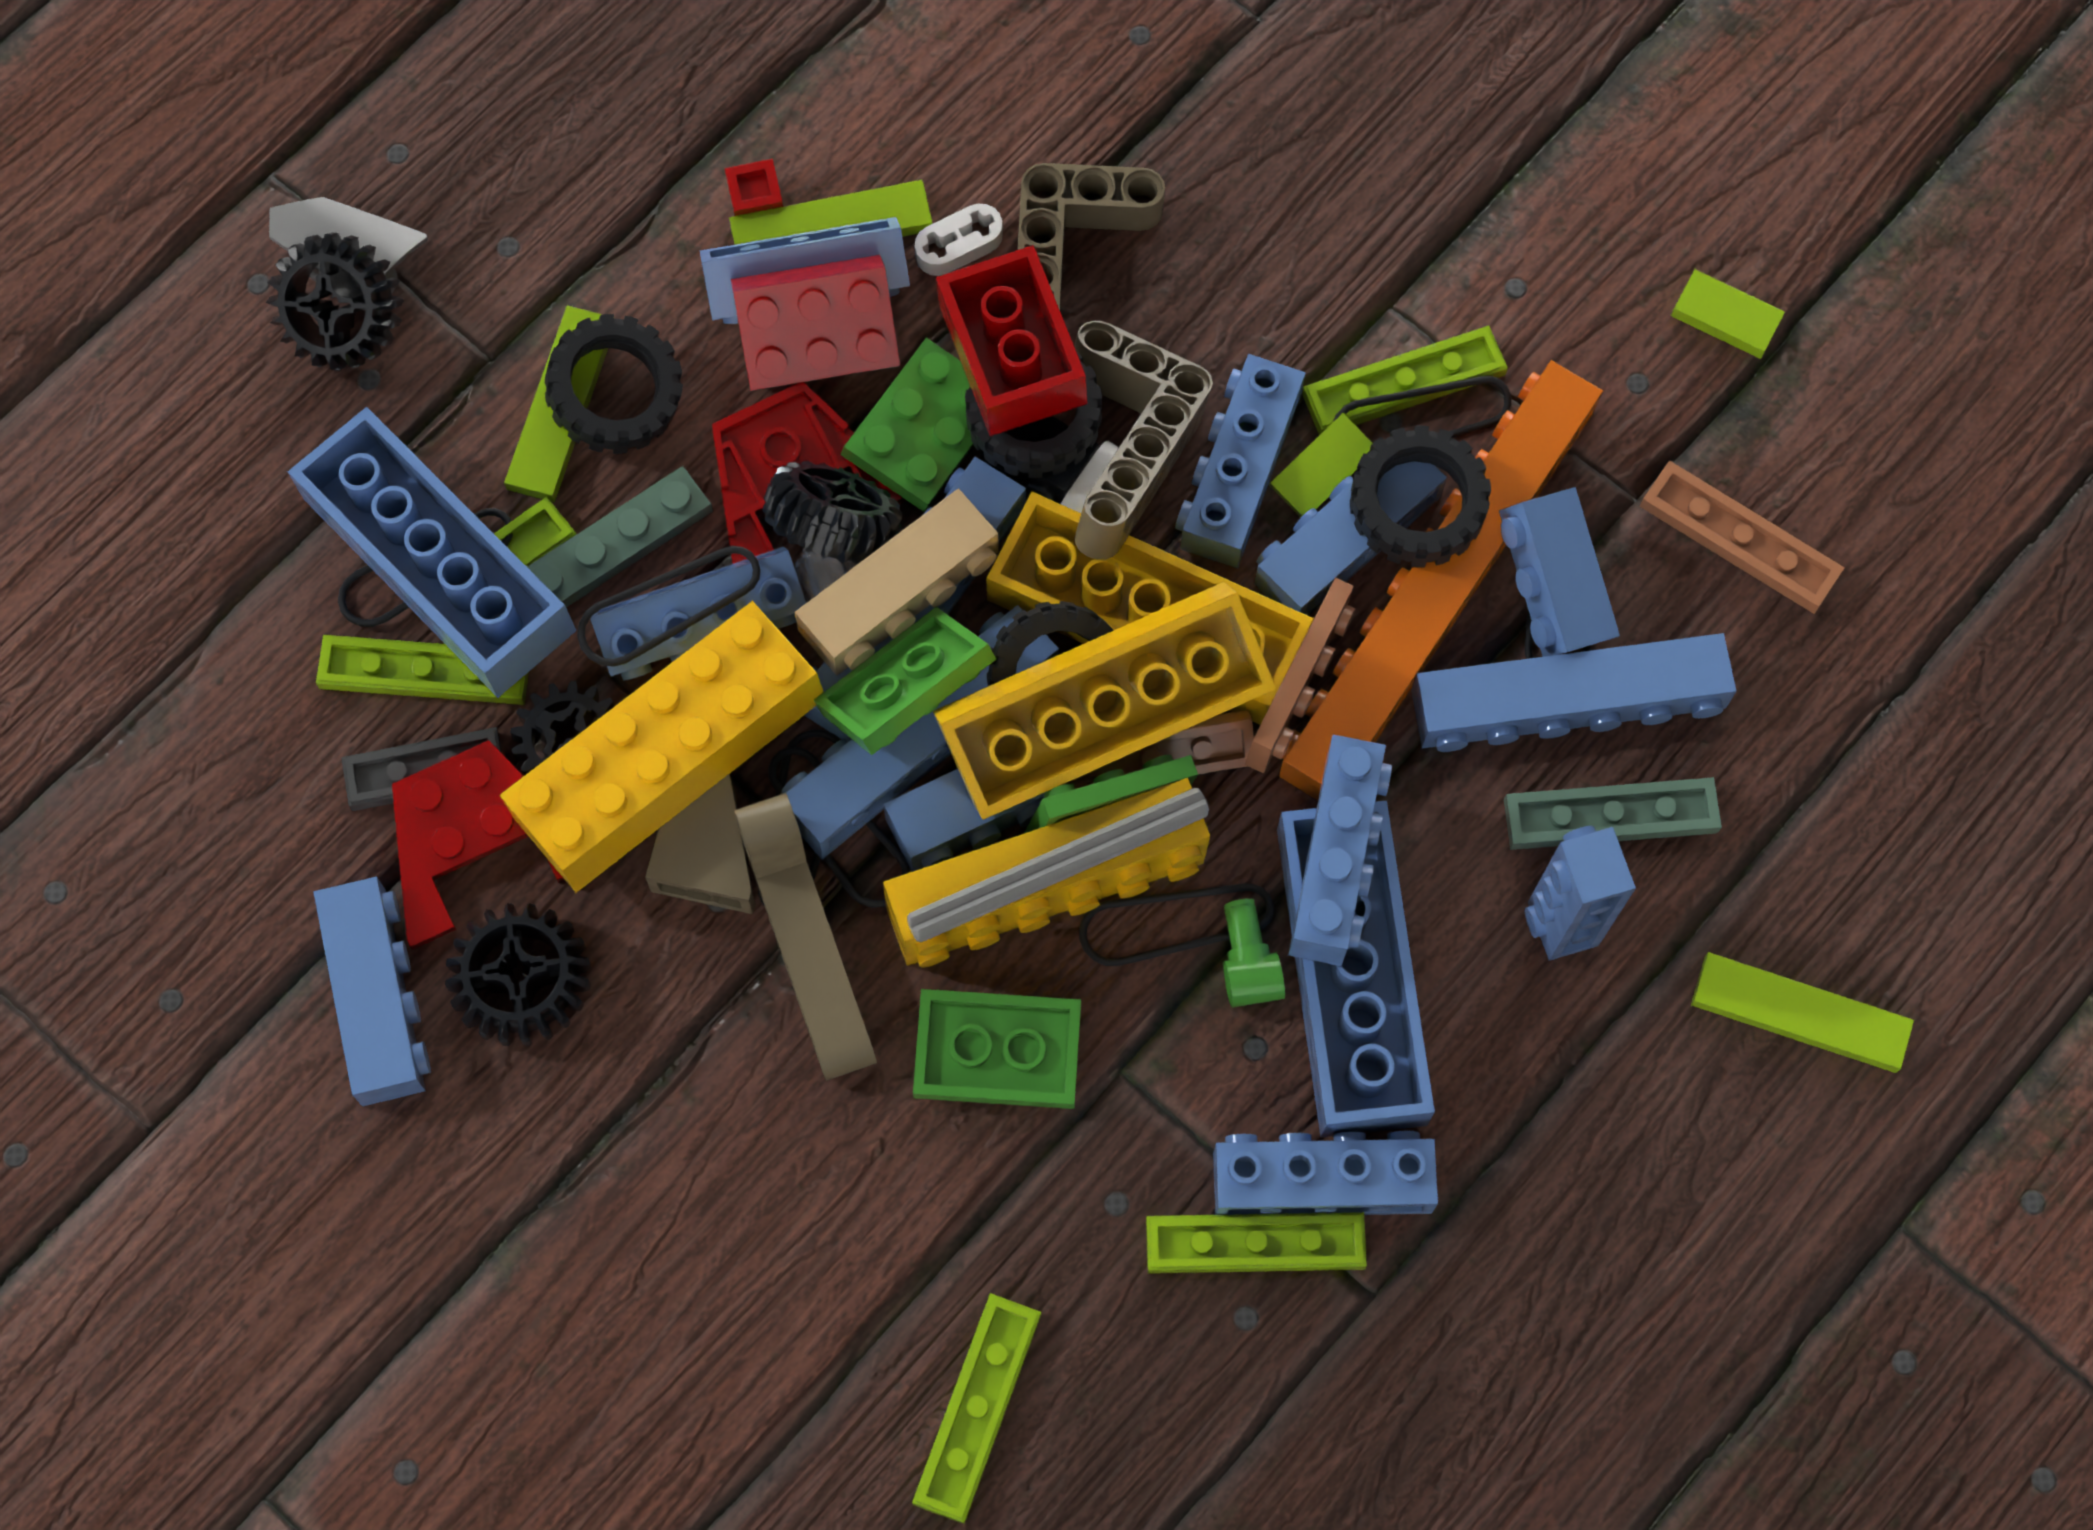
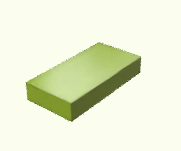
(1727, 313)
(1322, 466)
(536, 532)

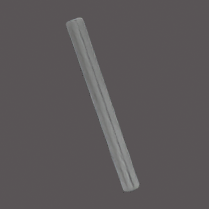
(1057, 865)

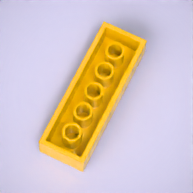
(1046, 566)
(1105, 699)
(663, 746)
(1127, 874)

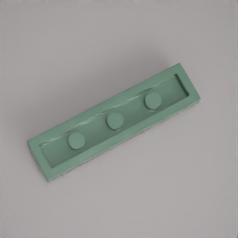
(622, 537)
(1631, 809)

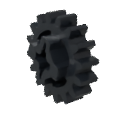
(548, 724)

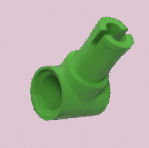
(1251, 970)

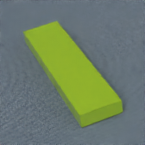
(902, 201)
(1443, 362)
(543, 446)
(404, 670)
(1802, 1012)
(1256, 1242)
(976, 1408)

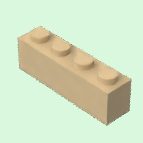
(898, 582)

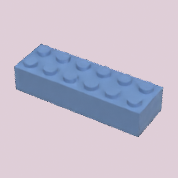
(432, 551)
(1366, 1013)

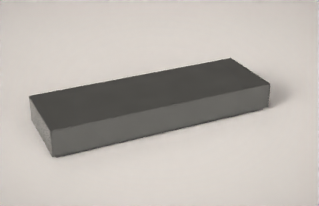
(371, 773)

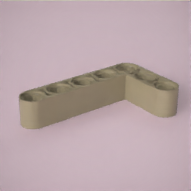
(1071, 210)
(1171, 402)
(804, 936)

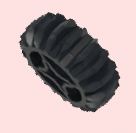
(331, 340)
(830, 511)
(495, 975)

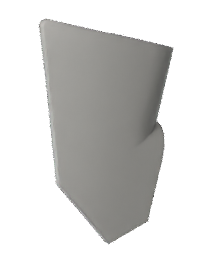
(300, 219)

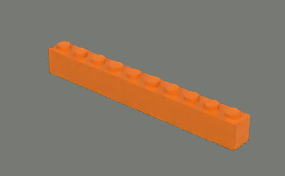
(1432, 597)

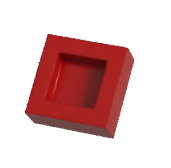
(753, 187)

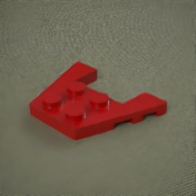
(769, 435)
(446, 822)

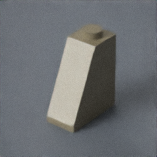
(703, 854)

